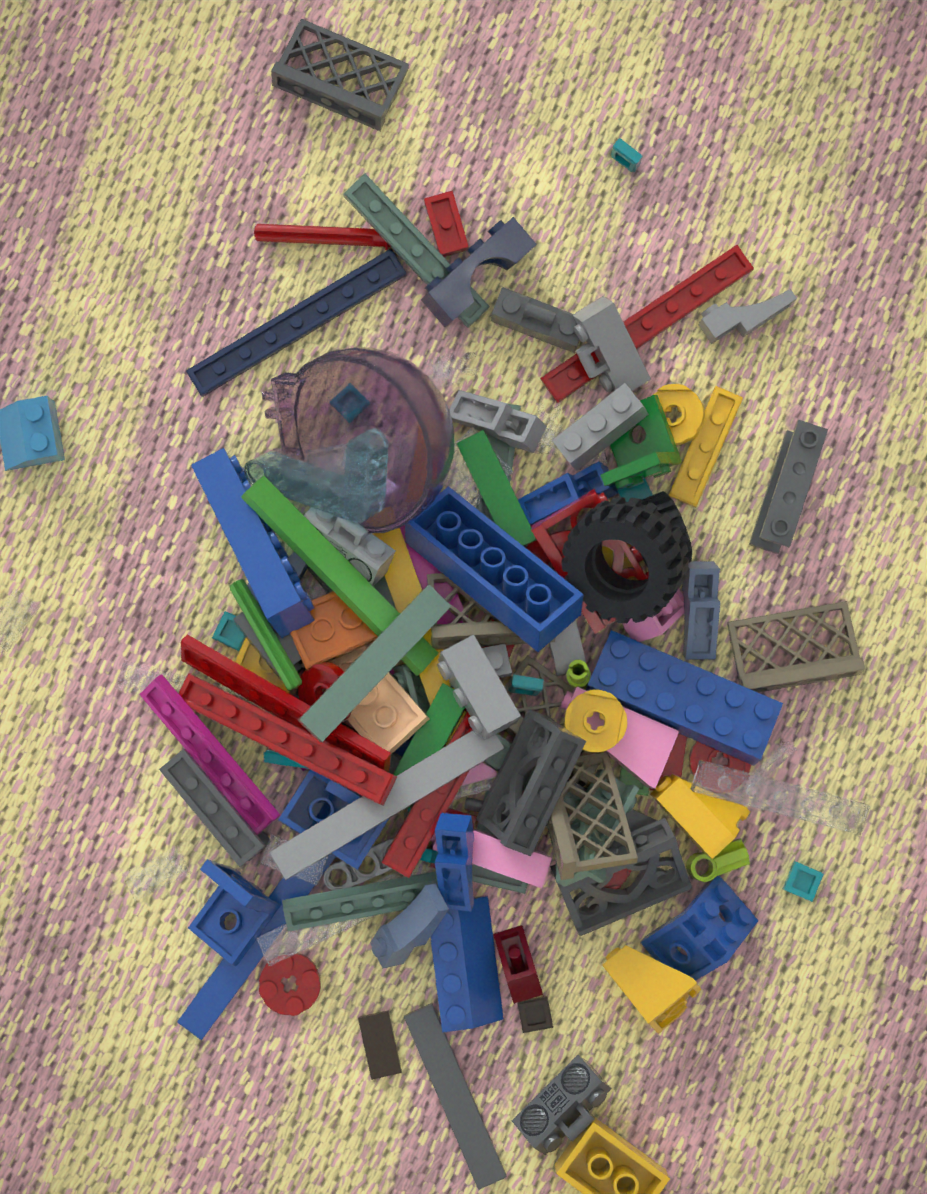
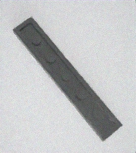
(455, 1096)

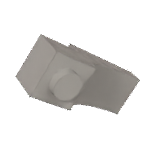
(723, 319)
(498, 420)

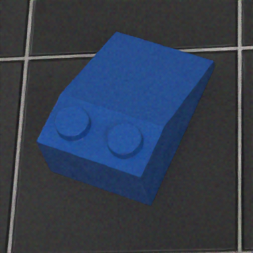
(313, 804)

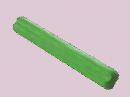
(265, 634)

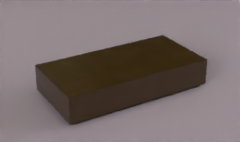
(379, 1044)

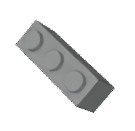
(600, 427)
(478, 688)

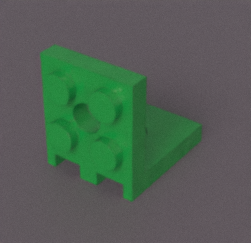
(644, 459)

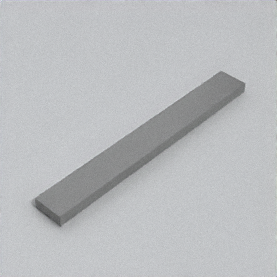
(366, 814)

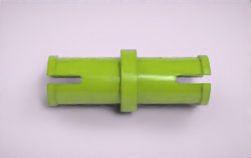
(579, 668)

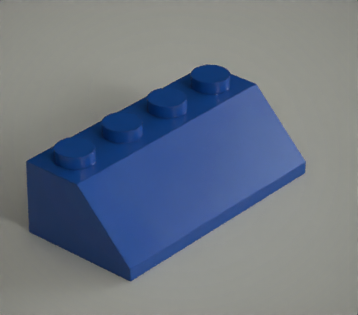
(466, 968)

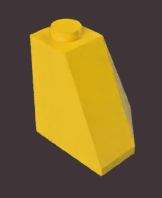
(703, 818)
(651, 986)

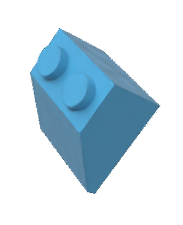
(30, 433)

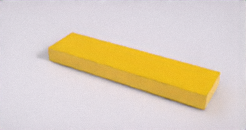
(705, 447)

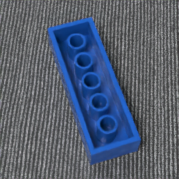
(254, 544)
(494, 569)
(686, 698)

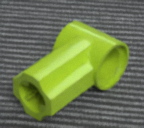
(729, 859)

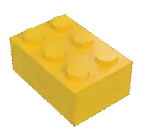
(608, 1164)

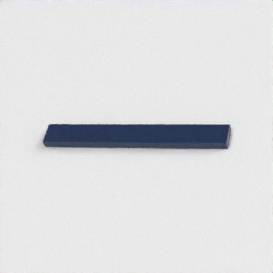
(296, 322)

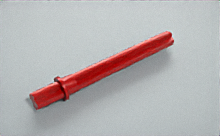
(318, 235)

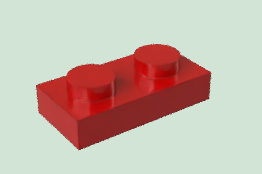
(446, 224)

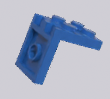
(234, 896)
(702, 932)

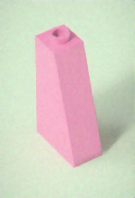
(643, 747)
(496, 857)

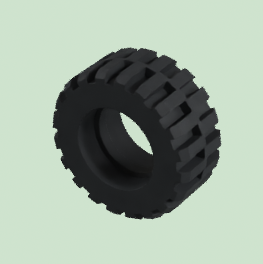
(650, 535)

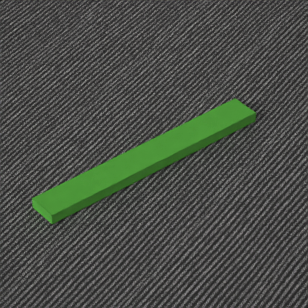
(331, 566)

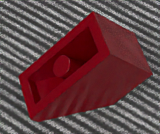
(518, 964)

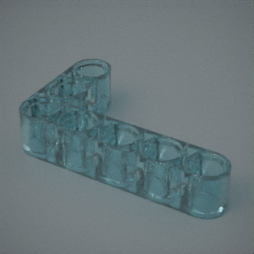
(350, 497)

